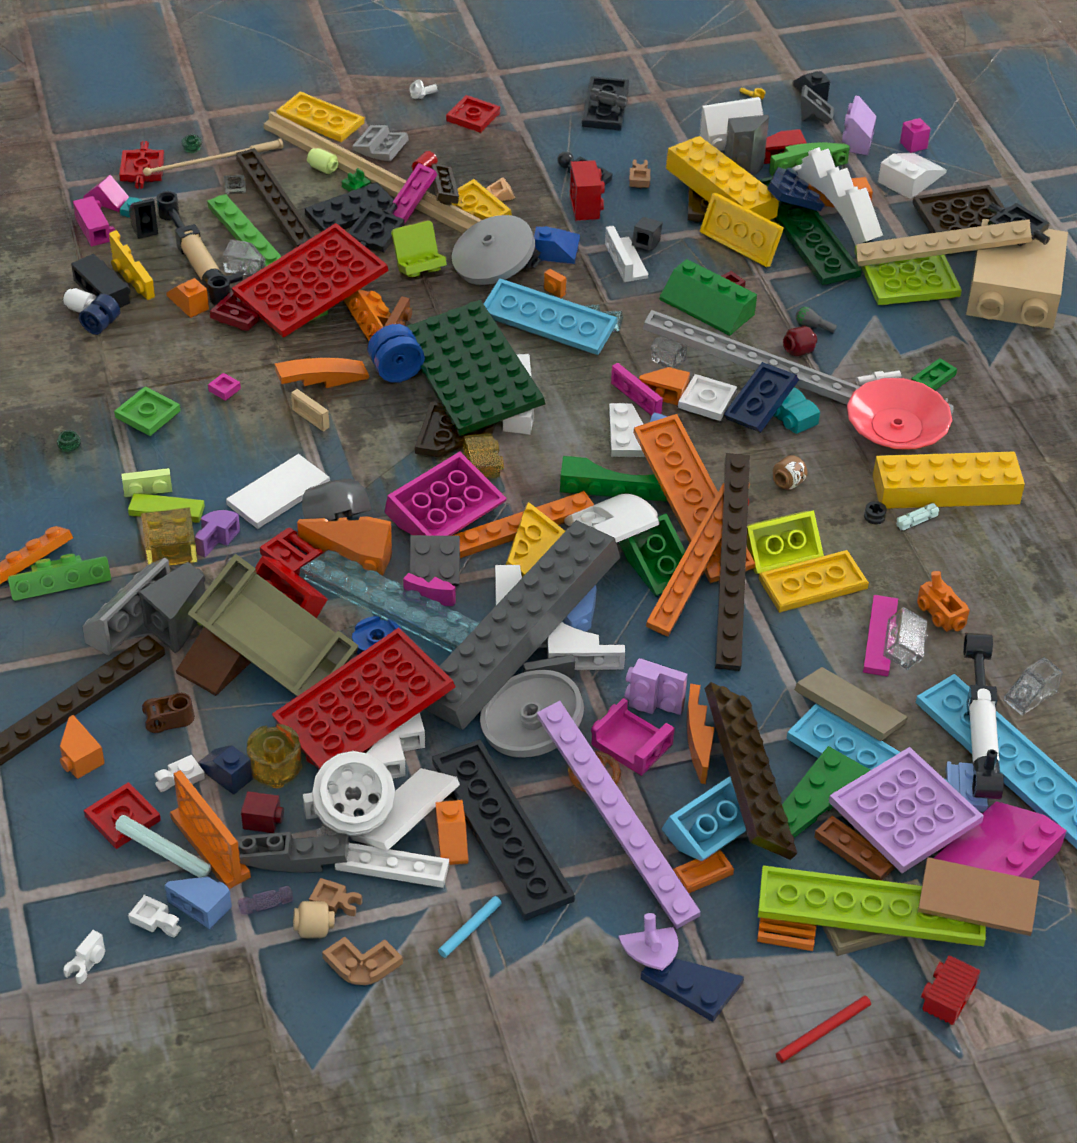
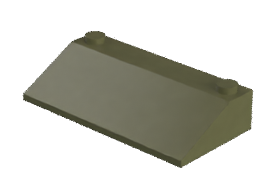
(270, 628)

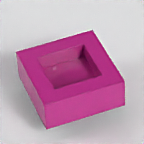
(224, 386)

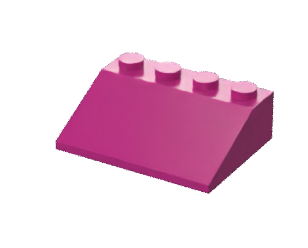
(443, 499)
(1007, 842)

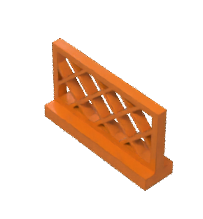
(207, 833)

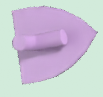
(653, 946)

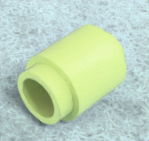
(322, 160)

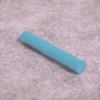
(469, 926)

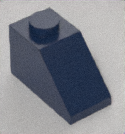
(228, 768)

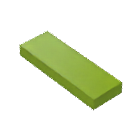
(152, 503)

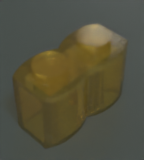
(483, 454)

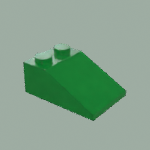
(654, 554)

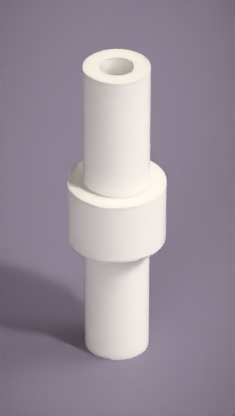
(877, 375)

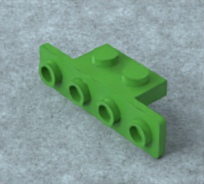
(59, 575)

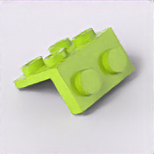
(417, 249)

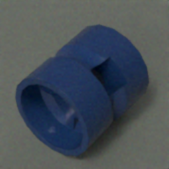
(99, 314)

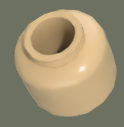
(313, 919)

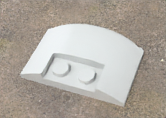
(618, 516)

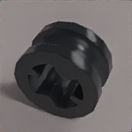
(874, 518)

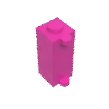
(92, 221)

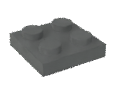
(435, 557)

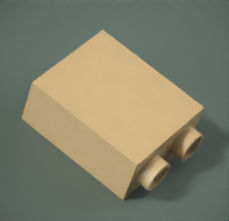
(1019, 281)

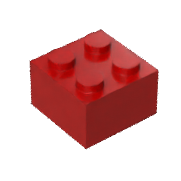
(586, 190)

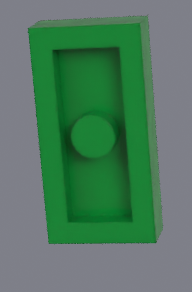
(936, 374)

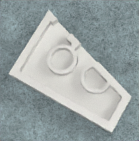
(622, 423)

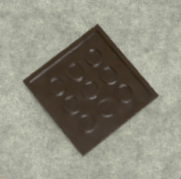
(956, 208)

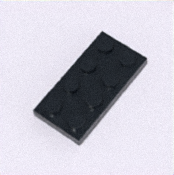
(348, 207)

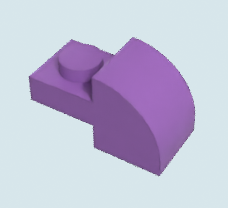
(217, 527)

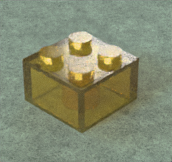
(169, 536)

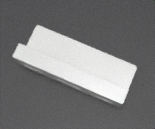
(624, 256)

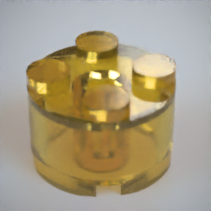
(274, 755)

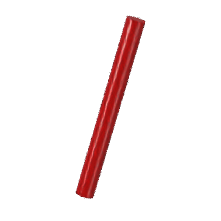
(823, 1029)

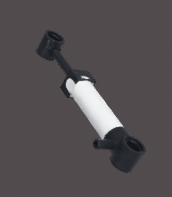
(981, 707)

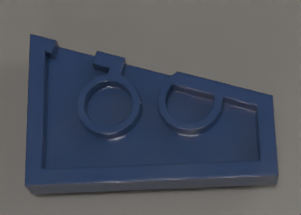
(695, 986)

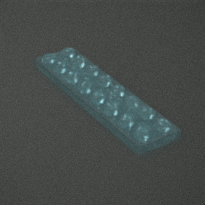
(389, 600)

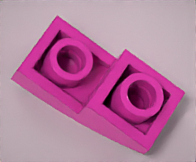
(435, 589)

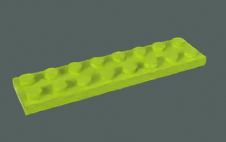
(857, 906)

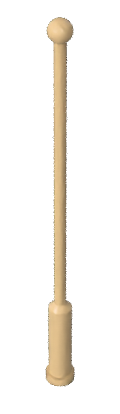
(278, 144)

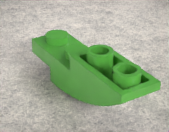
(794, 154)

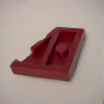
(234, 313)

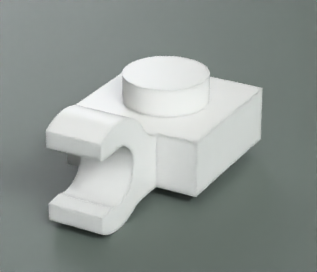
(187, 765)
(153, 914)
(87, 954)

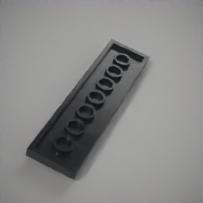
(505, 831)

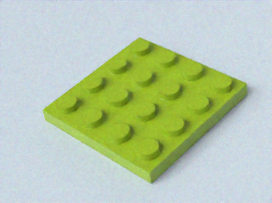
(912, 280)

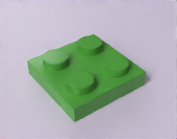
(147, 411)

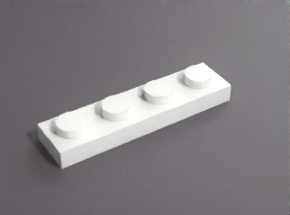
(395, 865)

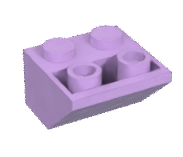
(859, 127)

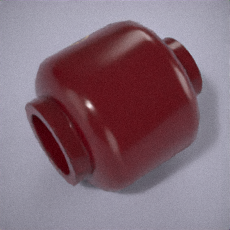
(800, 341)

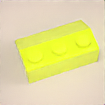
(784, 541)

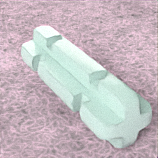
(917, 516)

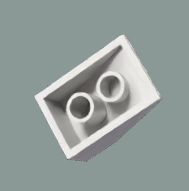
(908, 173)

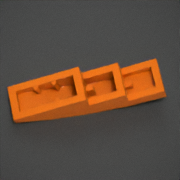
(317, 370)
(699, 736)

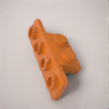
(368, 311)

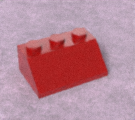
(291, 585)

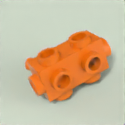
(942, 604)

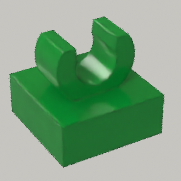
(355, 181)

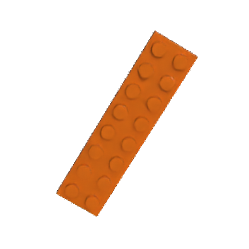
(682, 479)

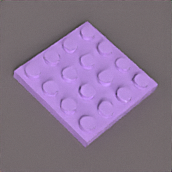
(905, 809)

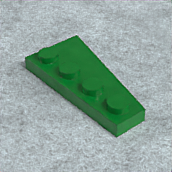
(812, 793)

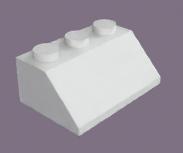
(715, 118)

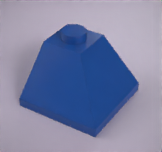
(556, 244)

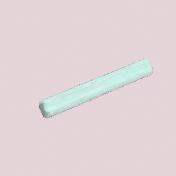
(162, 846)

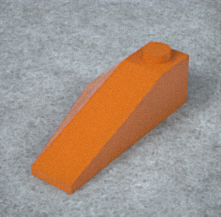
(359, 540)

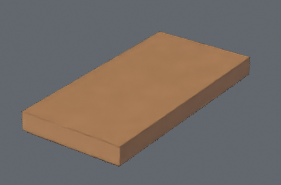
(979, 896)

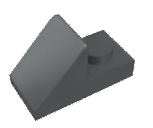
(815, 104)

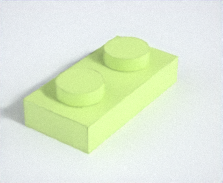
(147, 482)

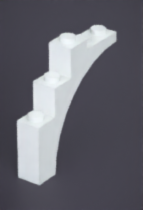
(837, 186)

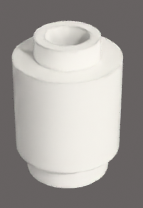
(77, 299)

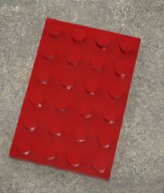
(310, 279)
(365, 699)

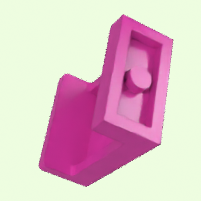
(631, 738)

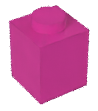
(915, 135)

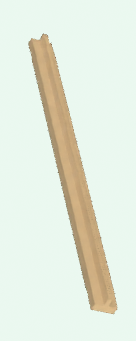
(349, 162)

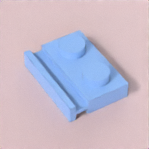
(961, 778)

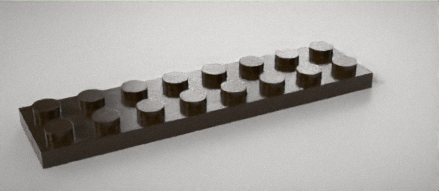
(750, 771)

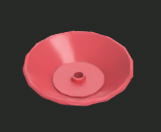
(899, 413)

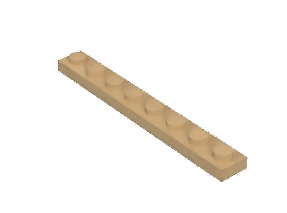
(944, 242)

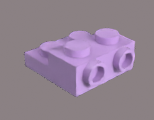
(655, 687)

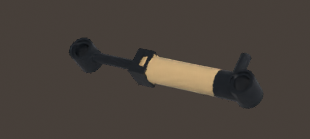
(190, 244)

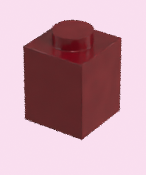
(261, 812)

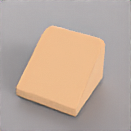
(501, 190)

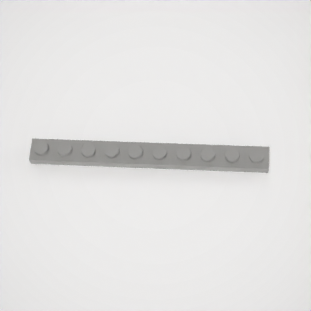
(746, 355)

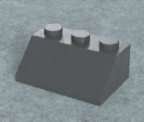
(747, 142)

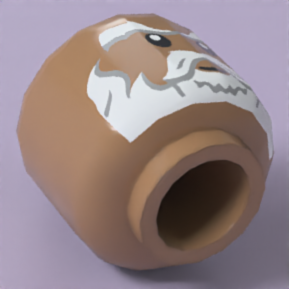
(789, 472)

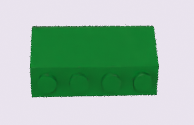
(709, 297)

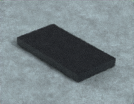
(604, 115)

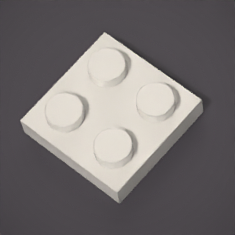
(707, 397)

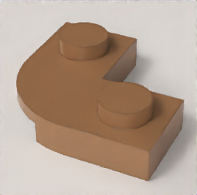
(359, 967)

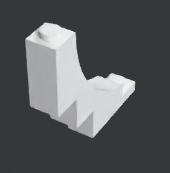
(566, 639)
(387, 750)

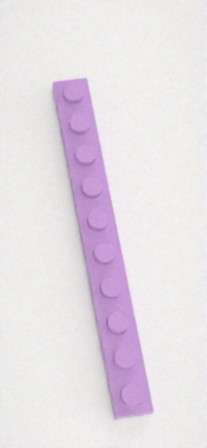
(619, 815)

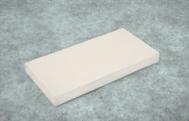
(276, 491)
(410, 806)

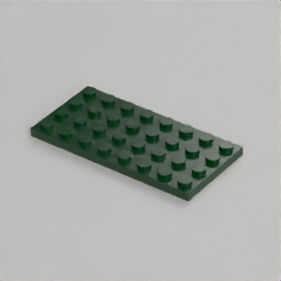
(474, 368)

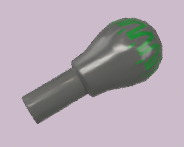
(808, 317)

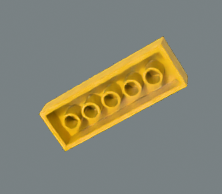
(711, 171)
(948, 479)

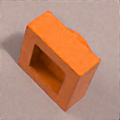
(555, 283)

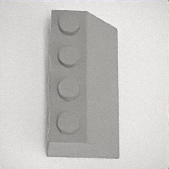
(123, 612)

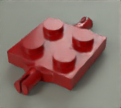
(135, 161)

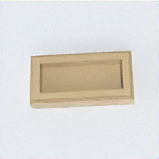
(310, 410)

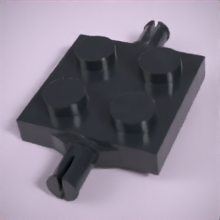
(1018, 213)
(376, 226)

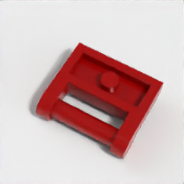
(282, 550)

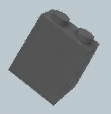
(168, 602)

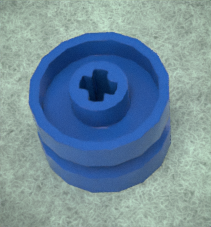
(395, 353)

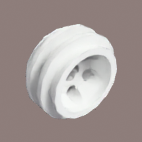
(360, 765)

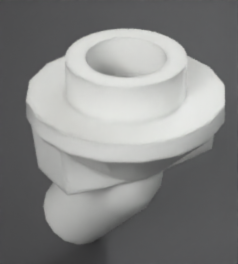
(418, 90)

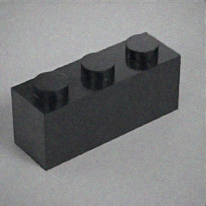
(98, 279)

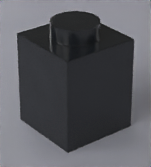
(647, 233)

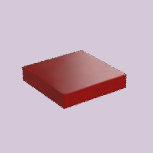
(473, 113)
(120, 802)

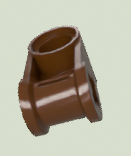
(171, 712)

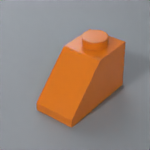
(190, 297)
(667, 383)
(79, 749)
(451, 831)

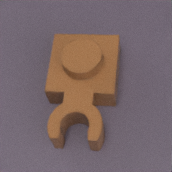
(639, 175)
(335, 896)

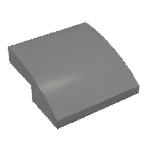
(380, 143)

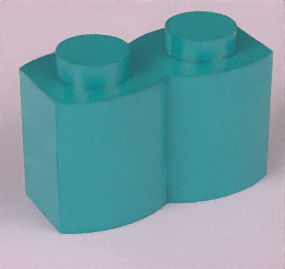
(798, 412)

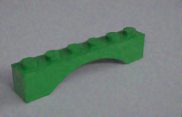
(582, 475)

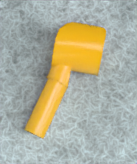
(758, 92)

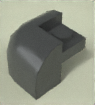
(335, 500)

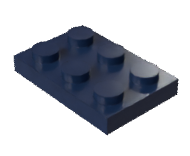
(761, 397)

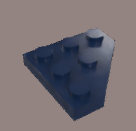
(791, 189)

